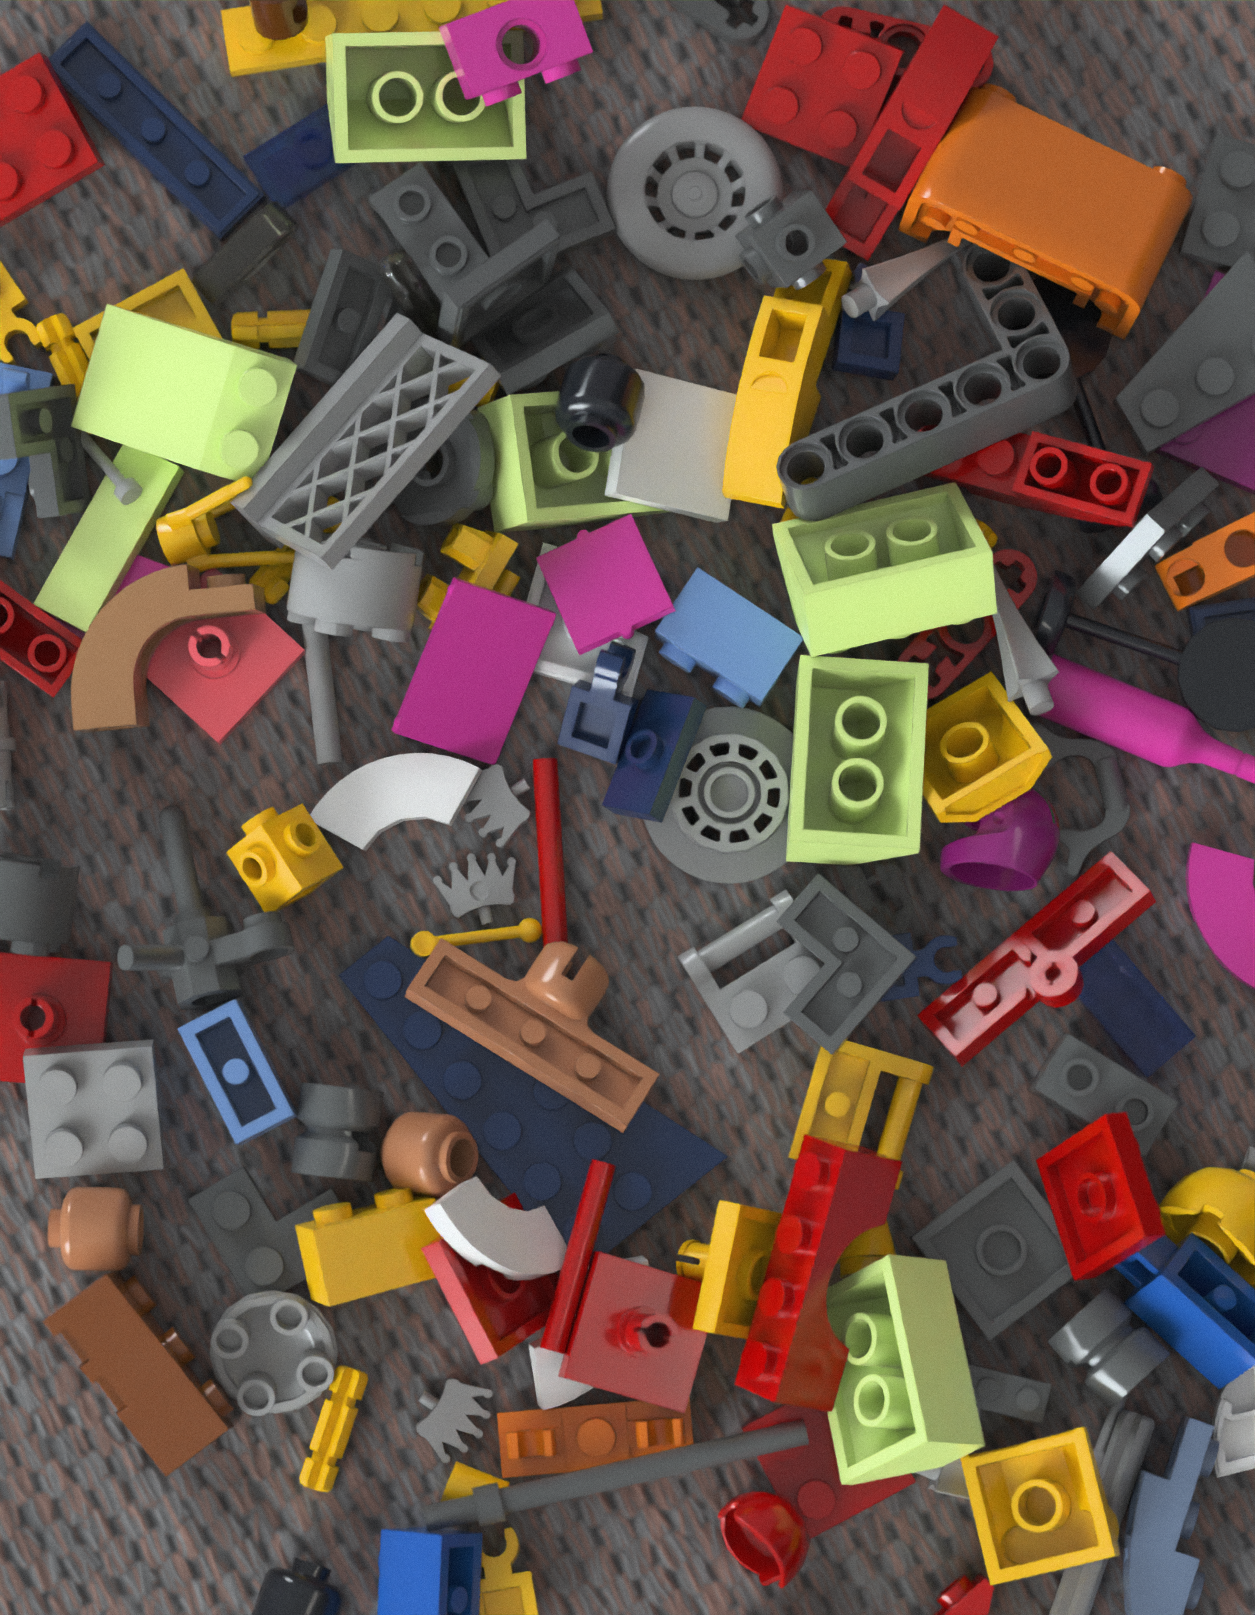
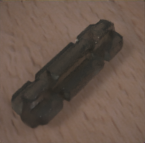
(411, 291)

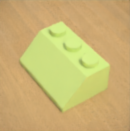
(403, 102)
(886, 569)
(857, 760)
(907, 1376)

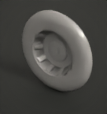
(692, 192)
(730, 797)

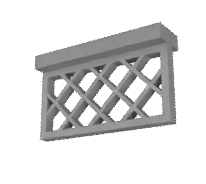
(357, 414)

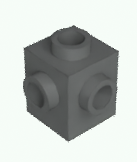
(808, 236)

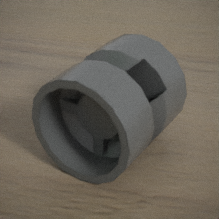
(337, 1132)
(1108, 1347)

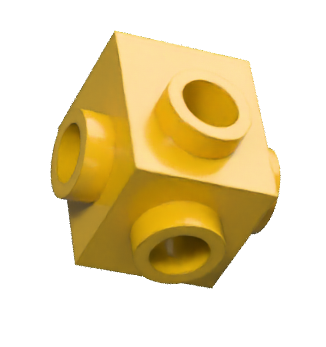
(283, 857)

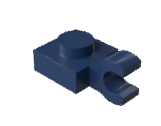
(597, 712)

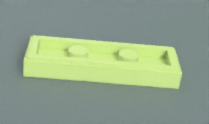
(107, 540)

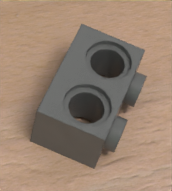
(427, 227)
(1092, 1085)

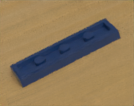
(155, 132)

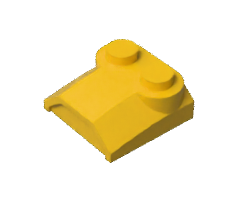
(978, 752)
(1040, 1506)

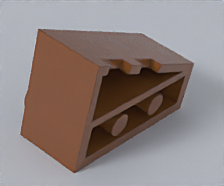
(142, 1369)

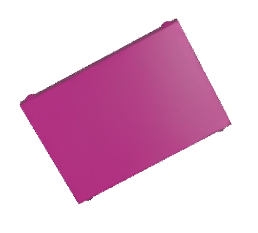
(473, 671)

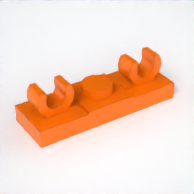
(587, 1436)

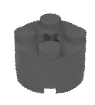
(36, 903)

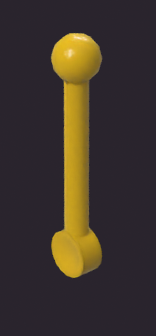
(528, 930)

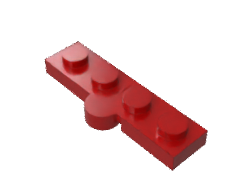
(1038, 960)

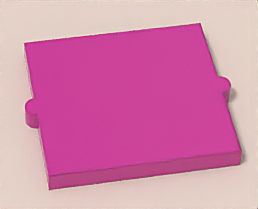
(605, 584)

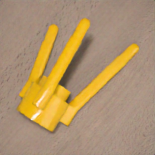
(192, 531)

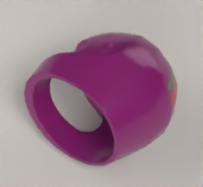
(1009, 847)

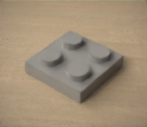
(94, 1109)

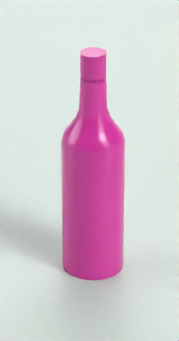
(1137, 721)

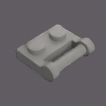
(756, 1001)

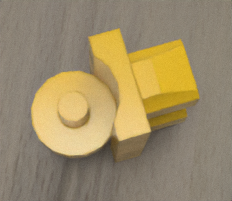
(483, 560)

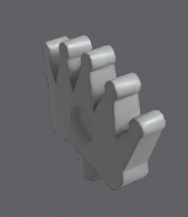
(499, 803)
(479, 890)
(450, 1414)

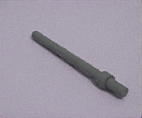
(492, 1503)

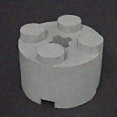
(364, 592)

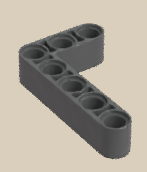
(942, 402)

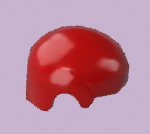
(765, 1535)

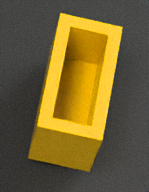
(366, 1248)

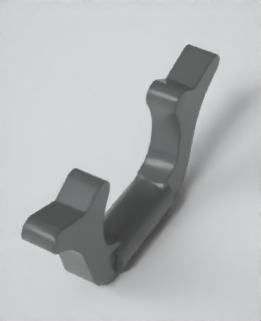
(1111, 789)

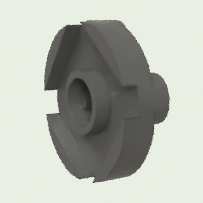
(463, 481)

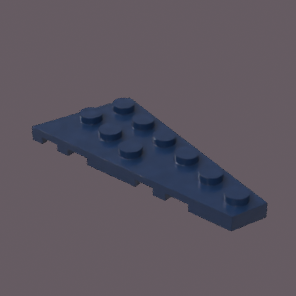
(521, 1126)

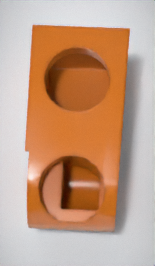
(1210, 564)

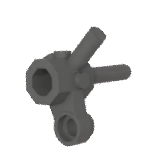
(203, 949)

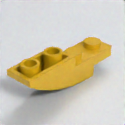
(779, 383)

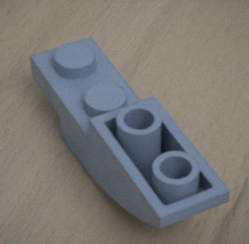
(1160, 1512)

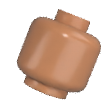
(428, 1153)
(97, 1229)

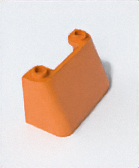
(1050, 203)

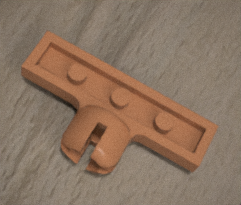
(538, 1025)

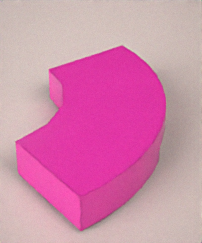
(1224, 907)

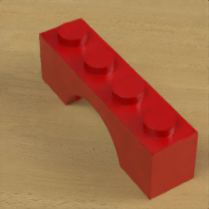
(831, 1201)

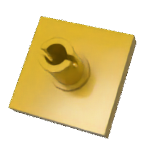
(730, 1267)

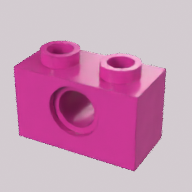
(478, 54)

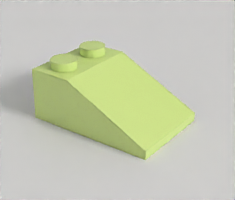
(183, 394)
(541, 474)

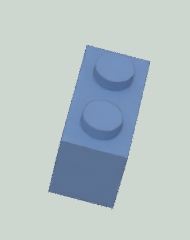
(727, 640)
(238, 1072)

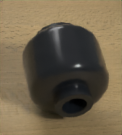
(599, 402)
(299, 1591)

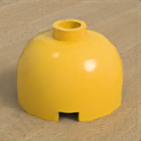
(1219, 1210)

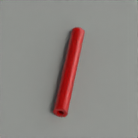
(550, 850)
(577, 1256)

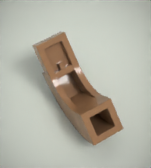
(121, 640)

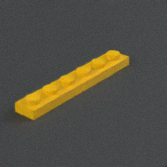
(253, 53)

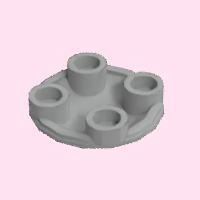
(273, 1352)

